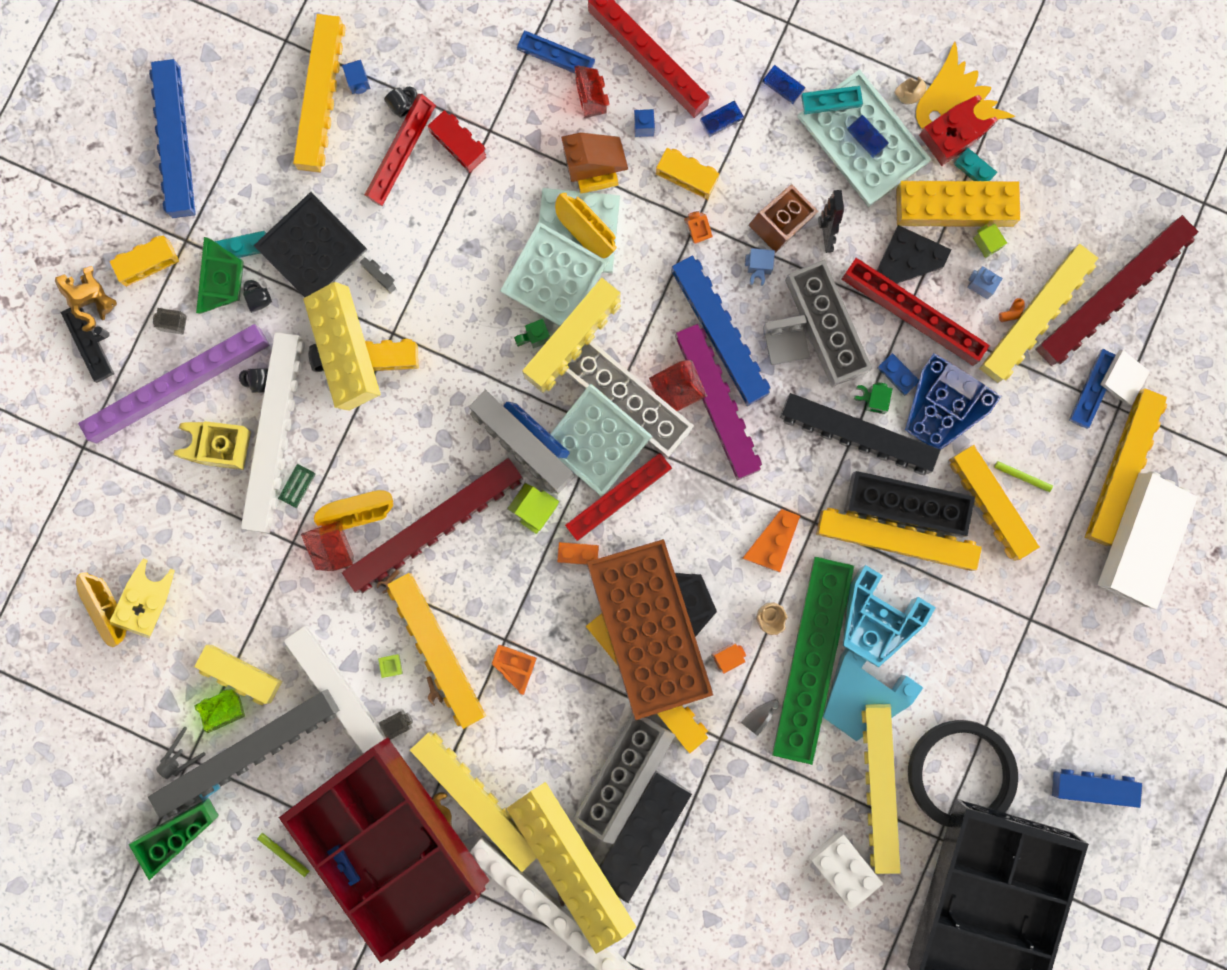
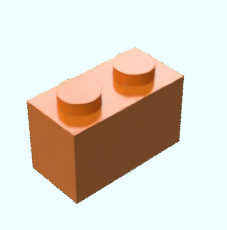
(729, 657)

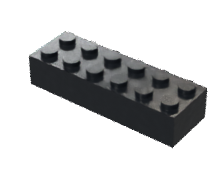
(909, 504)
(643, 834)

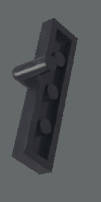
(89, 346)

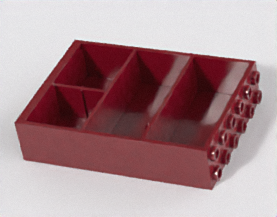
(397, 842)

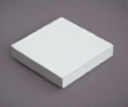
(1125, 377)

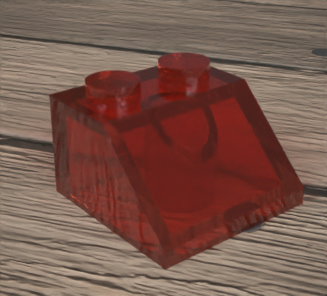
(590, 91)
(679, 385)
(328, 547)

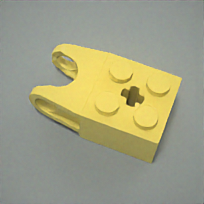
(208, 444)
(144, 594)

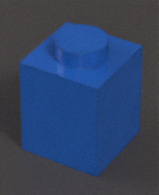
(356, 77)
(644, 123)

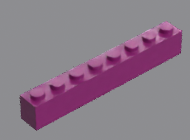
(718, 403)

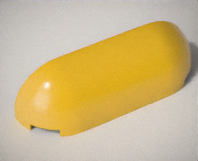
(585, 225)
(356, 510)
(100, 607)

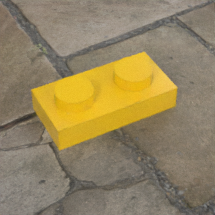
(598, 183)

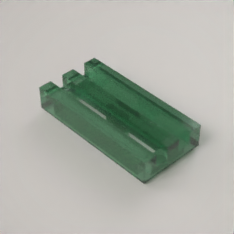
(291, 480)

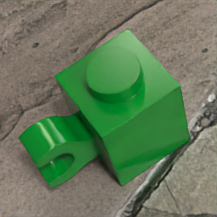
(535, 333)
(877, 398)

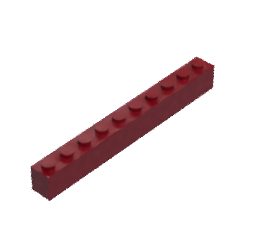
(1117, 290)
(432, 525)

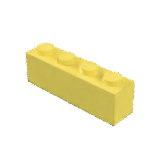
(238, 674)

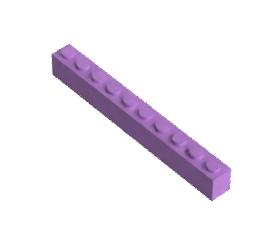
(174, 384)

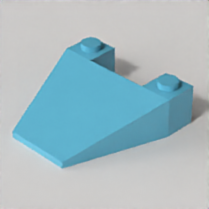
(873, 626)
(856, 688)

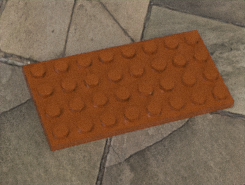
(649, 629)

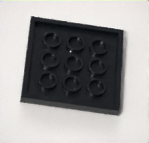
(310, 246)

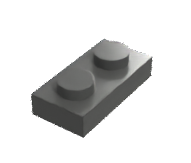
(373, 269)

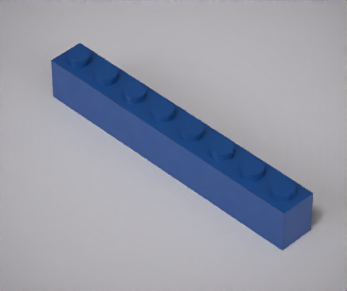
(173, 138)
(720, 330)

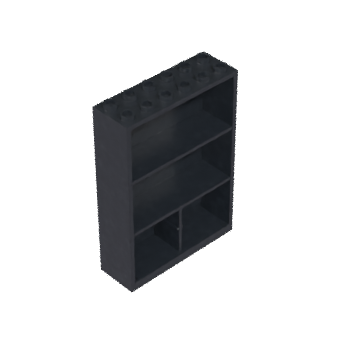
(997, 893)

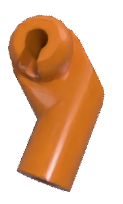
(1015, 311)

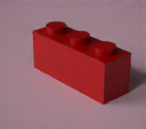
(457, 141)

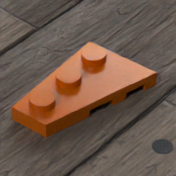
(774, 542)

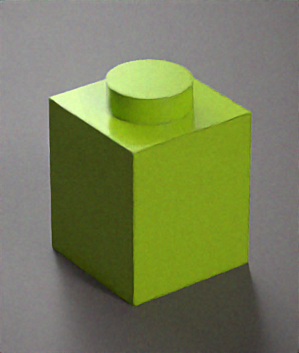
(989, 240)

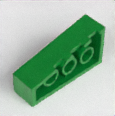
(165, 841)

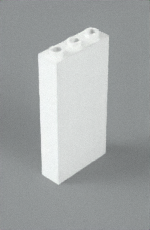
(1147, 540)

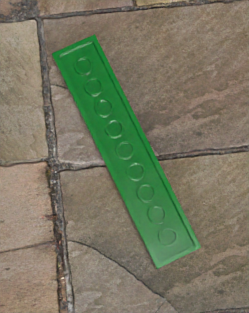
(813, 660)

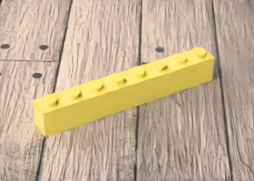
(1038, 314)
(882, 789)
(474, 799)

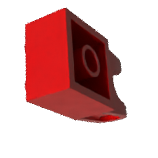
(961, 127)

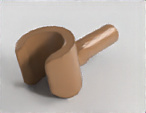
(388, 580)
(433, 693)

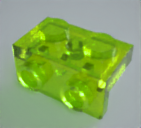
(220, 710)

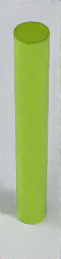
(1023, 476)
(283, 854)

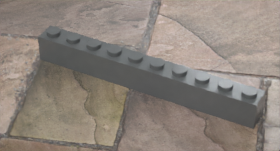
(243, 753)

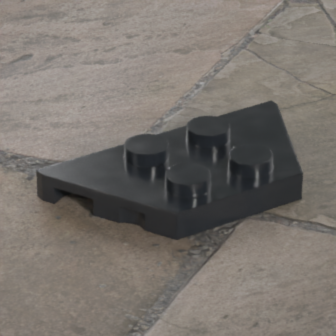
(696, 600)

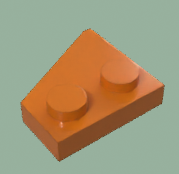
(514, 666)

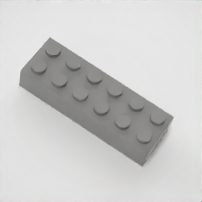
(828, 323)
(521, 441)
(623, 778)

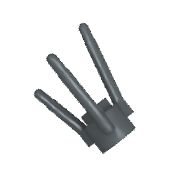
(169, 765)

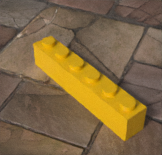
(994, 503)

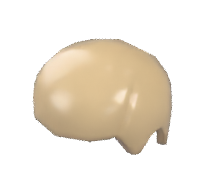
(911, 90)
(771, 618)

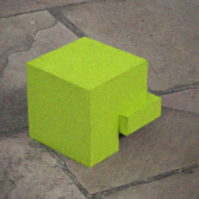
(533, 507)

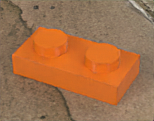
(577, 553)

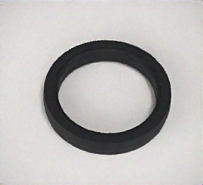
(932, 736)

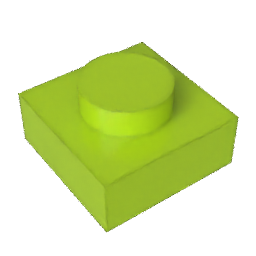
(390, 666)

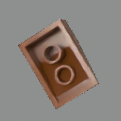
(593, 155)
(783, 218)

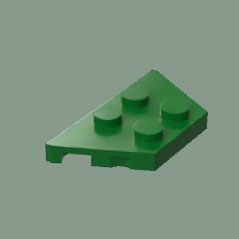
(219, 277)

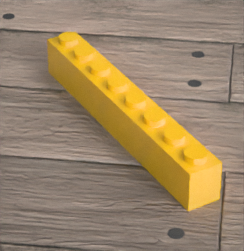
(318, 93)
(1126, 465)
(899, 540)
(436, 651)
(678, 719)

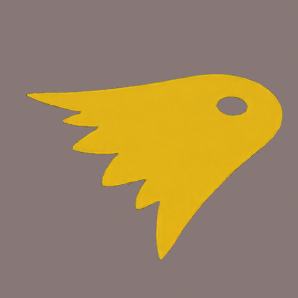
(953, 88)

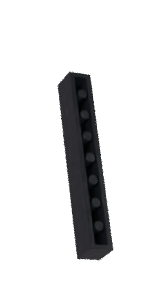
(860, 434)

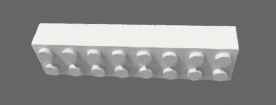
(631, 396)

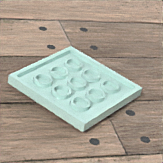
(603, 205)
(553, 274)
(599, 439)

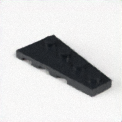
(831, 218)

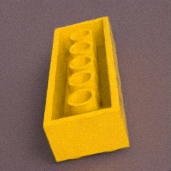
(958, 203)

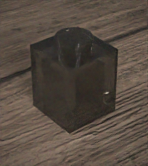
(170, 321)
(396, 724)

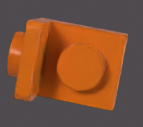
(698, 226)

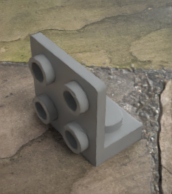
(786, 340)

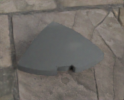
(760, 716)

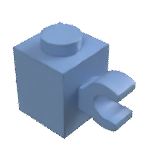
(759, 263)
(984, 282)

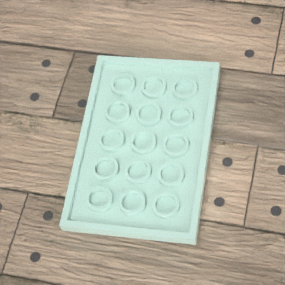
(867, 175)

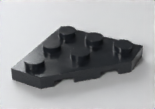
(911, 256)

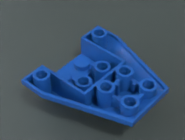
(947, 403)

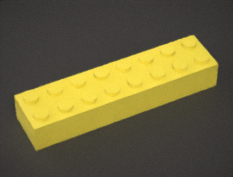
(571, 868)

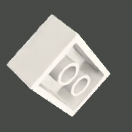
(845, 870)

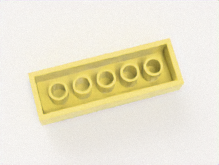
(572, 336)
(341, 346)

